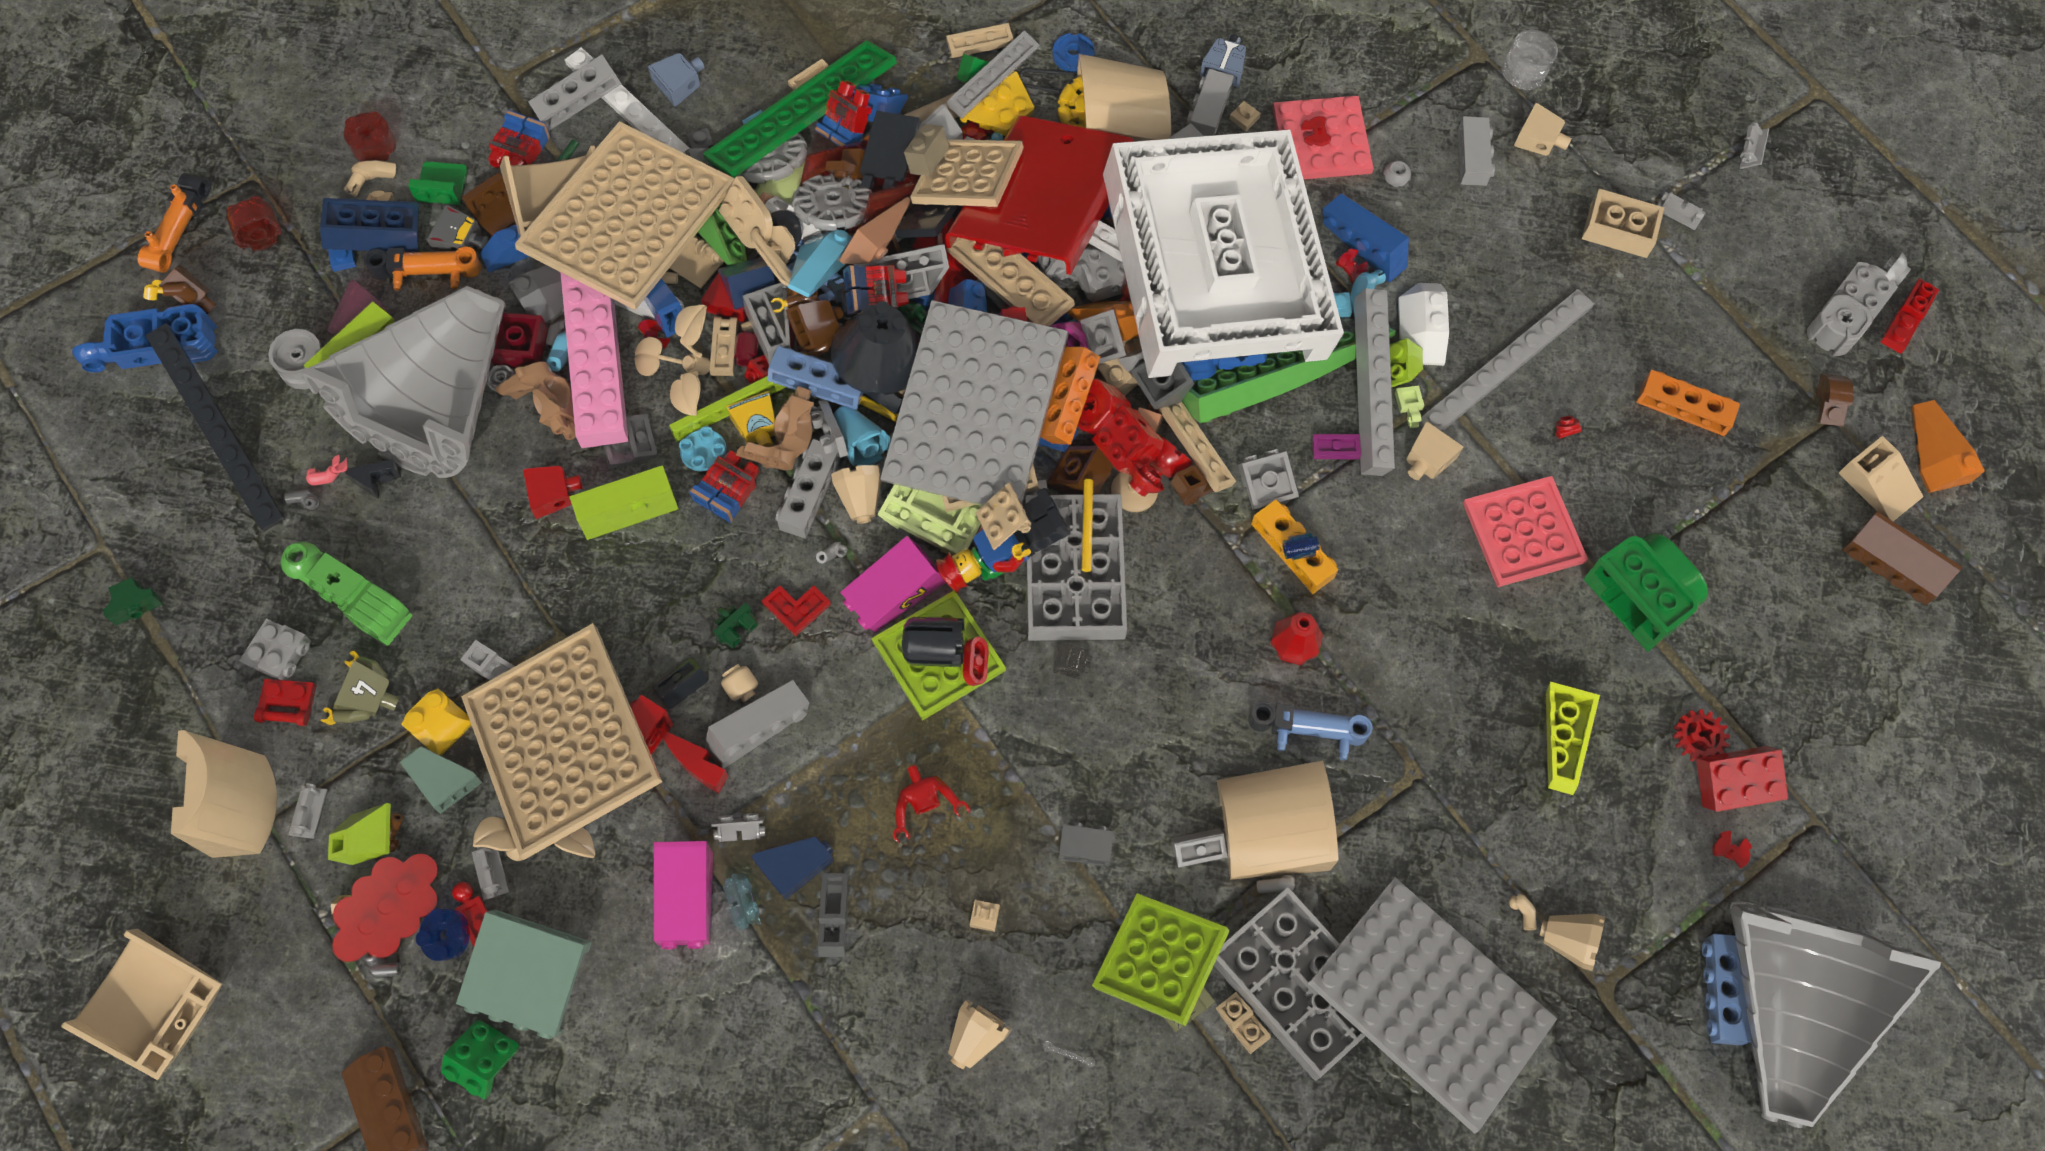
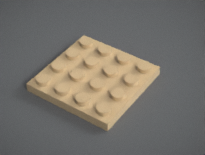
(970, 174)

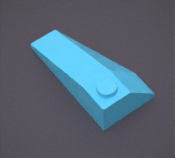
(818, 261)

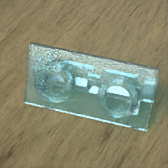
(739, 890)

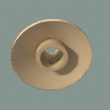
(1130, 498)

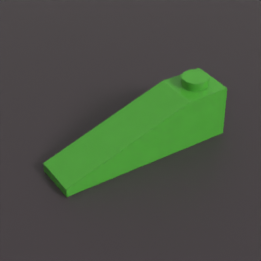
(723, 239)

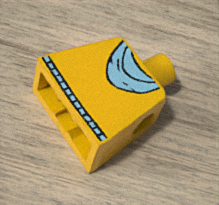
(754, 419)

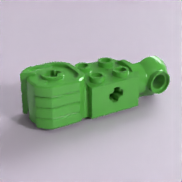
(360, 600)

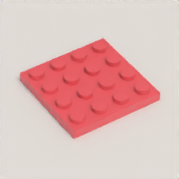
(1349, 146)
(1524, 531)

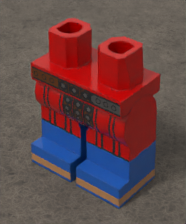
(845, 115)
(519, 140)
(726, 486)

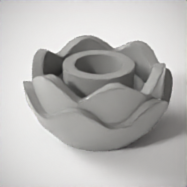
(1394, 178)
(497, 373)

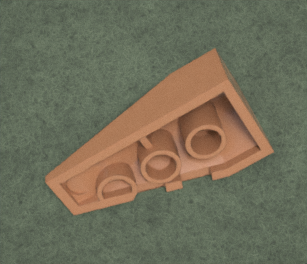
(872, 238)

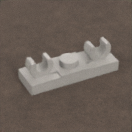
(833, 437)

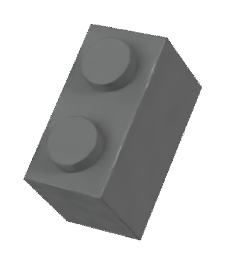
(1086, 844)

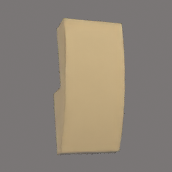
(1243, 1023)

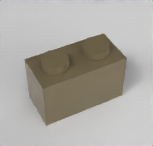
(926, 149)

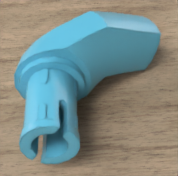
(1366, 280)
(559, 353)

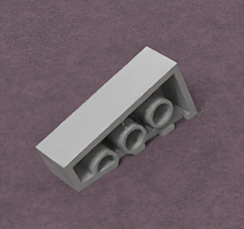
(755, 724)

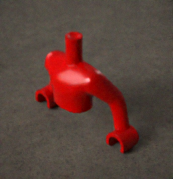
(923, 798)

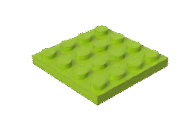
(933, 686)
(1161, 959)

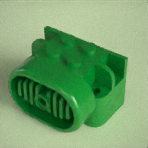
(1648, 586)

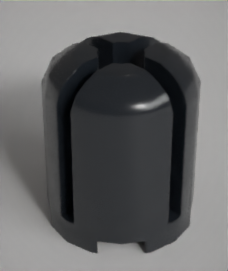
(933, 641)

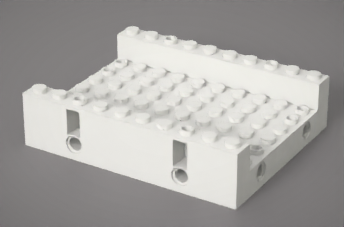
(1220, 249)

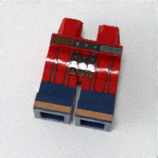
(873, 285)

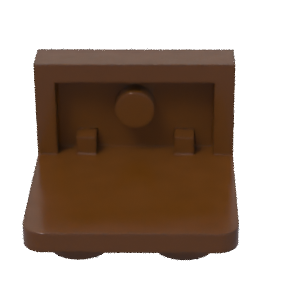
(490, 205)

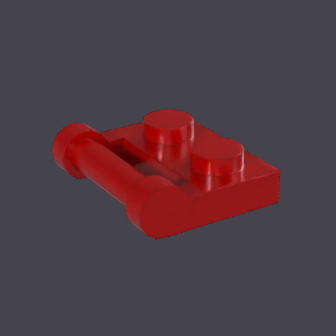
(285, 694)

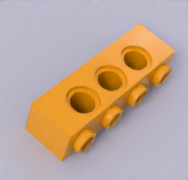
(1278, 514)

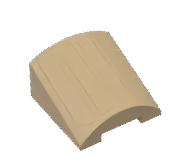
(1125, 99)
(535, 185)
(226, 797)
(1279, 822)
(146, 1006)

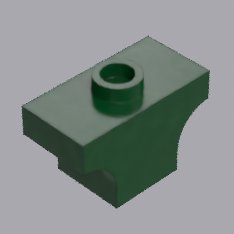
(130, 601)

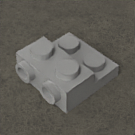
(1268, 478)
(276, 650)

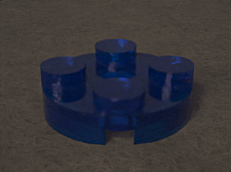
(429, 934)

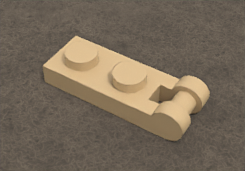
(723, 346)

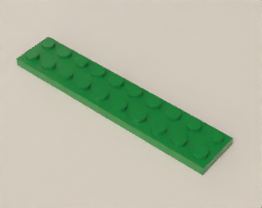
(796, 110)

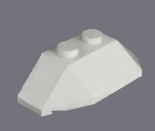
(1425, 320)

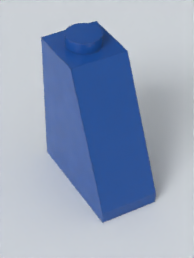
(663, 307)

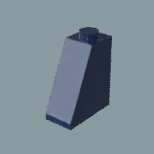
(794, 864)

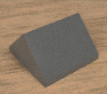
(1166, 389)

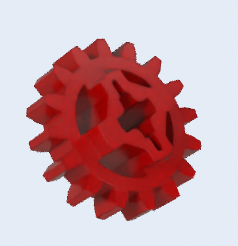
(1699, 726)

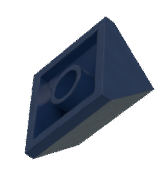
(745, 279)

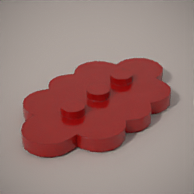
(384, 907)

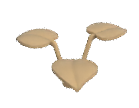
(683, 392)
(495, 834)

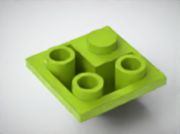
(1405, 361)
(361, 836)

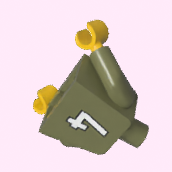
(361, 692)

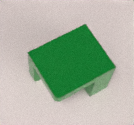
(970, 67)

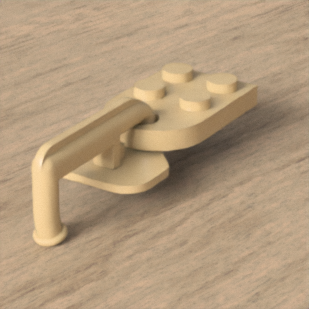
(755, 229)

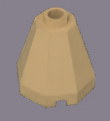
(859, 491)
(1574, 937)
(975, 1035)

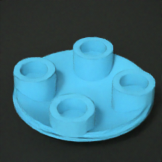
(702, 448)

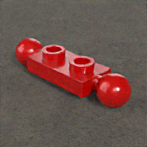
(472, 909)

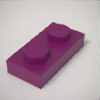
(1336, 446)

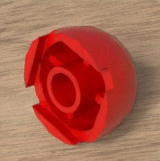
(1170, 460)

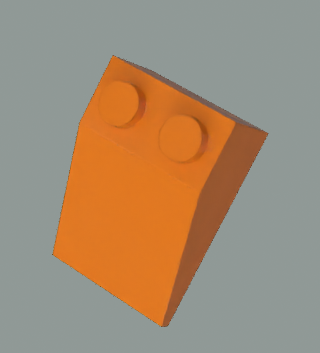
(1123, 312)

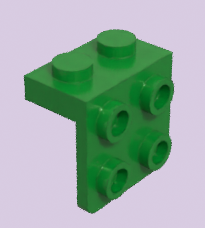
(439, 183)
(478, 1058)

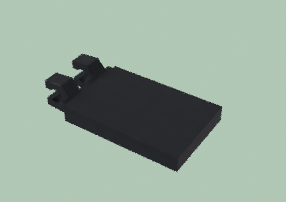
(885, 149)
(925, 220)

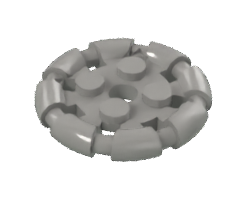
(792, 150)
(815, 199)

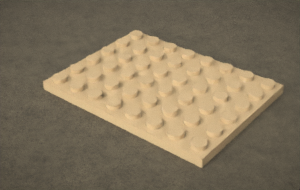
(625, 215)
(560, 741)

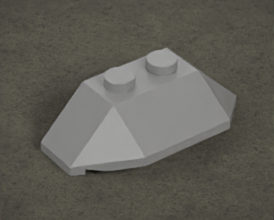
(922, 267)

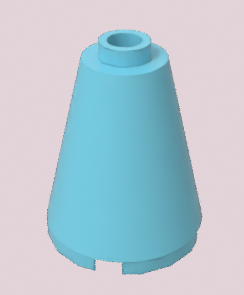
(861, 436)

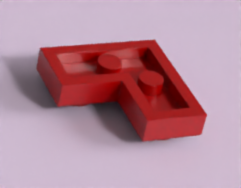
(799, 613)

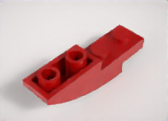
(1909, 316)

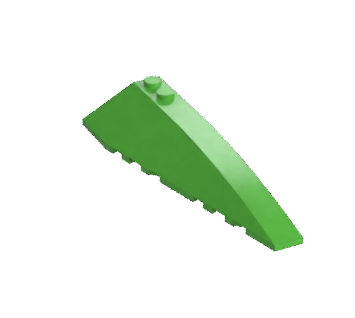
(1249, 385)

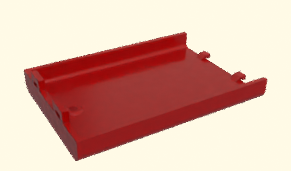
(1051, 195)

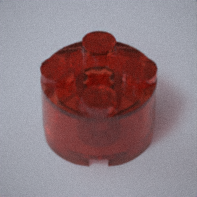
(369, 137)
(253, 224)

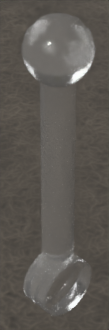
(1048, 1047)

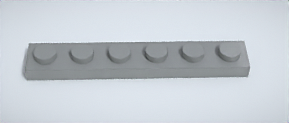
(992, 74)

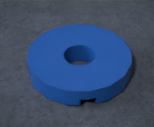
(1071, 42)

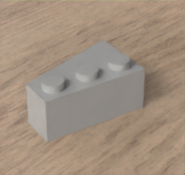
(769, 327)

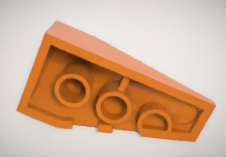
(1943, 451)

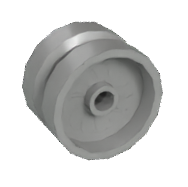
(290, 353)

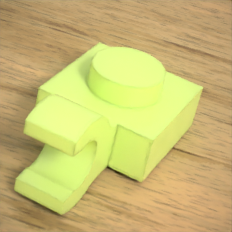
(1410, 401)

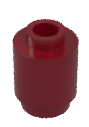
(745, 348)

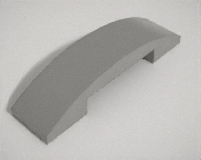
(485, 661)

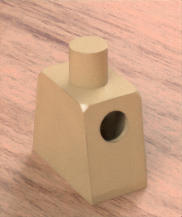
(1542, 132)
(1432, 453)

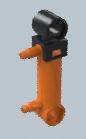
(184, 203)
(401, 264)

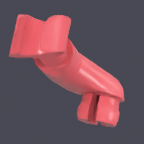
(315, 477)

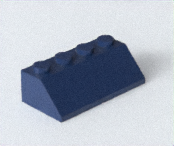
(369, 224)

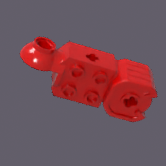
(1122, 436)

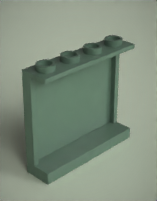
(522, 973)

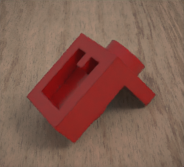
(757, 369)

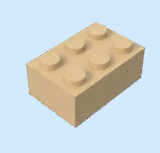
(1623, 223)

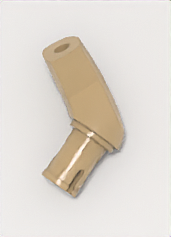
(368, 170)

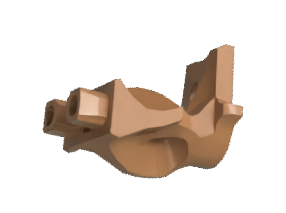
(550, 396)
(791, 432)

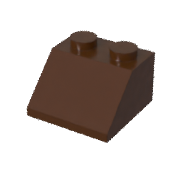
(1076, 466)

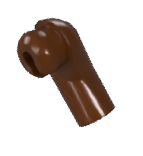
(395, 822)

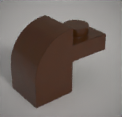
(849, 164)
(1836, 395)
(1190, 485)

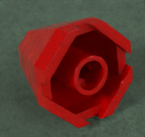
(1297, 638)

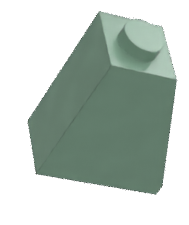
(439, 778)

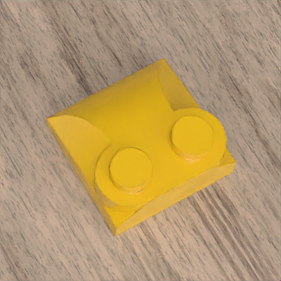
(436, 722)

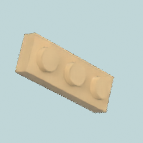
(979, 40)

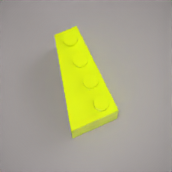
(1569, 728)

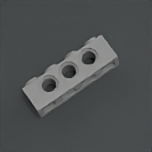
(585, 94)
(800, 522)

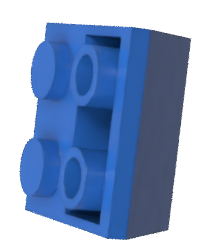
(883, 100)

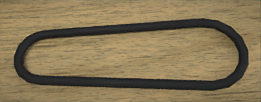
(1045, 71)

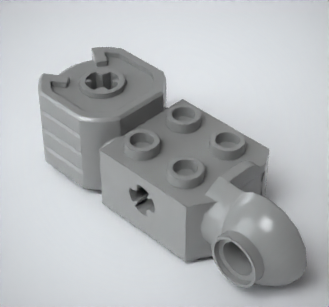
(1097, 275)
(1856, 304)

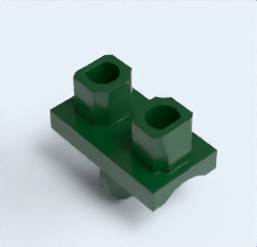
(914, 315)
(731, 621)

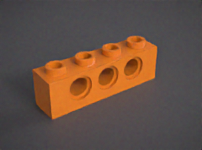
(1069, 394)
(1676, 405)

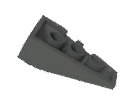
(539, 293)

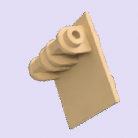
(697, 262)
(1004, 518)

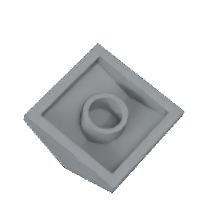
(1103, 336)

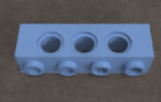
(823, 387)
(1718, 1028)

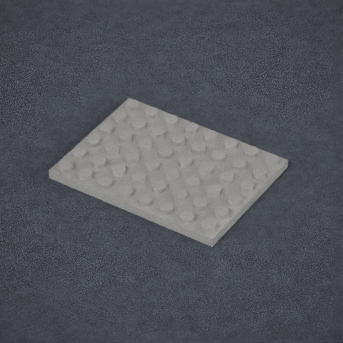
(974, 404)
(1433, 1004)

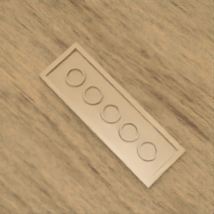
(1014, 281)

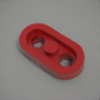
(975, 661)

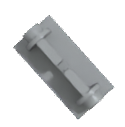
(1754, 146)
(1678, 210)
(308, 811)
(748, 825)
(490, 872)

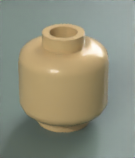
(739, 683)

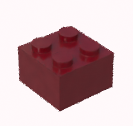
(520, 340)

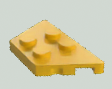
(1002, 106)

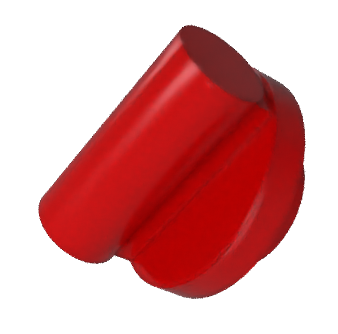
(1567, 426)

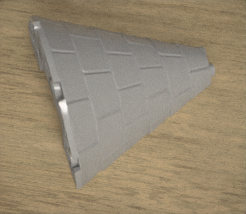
(416, 382)
(1817, 1003)

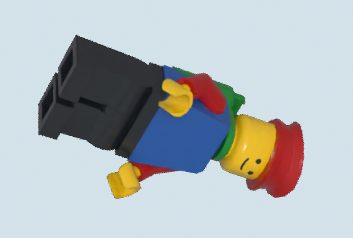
(1046, 529)

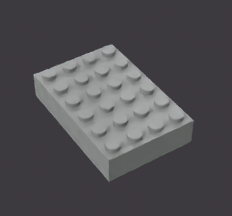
(1072, 602)
(1271, 970)

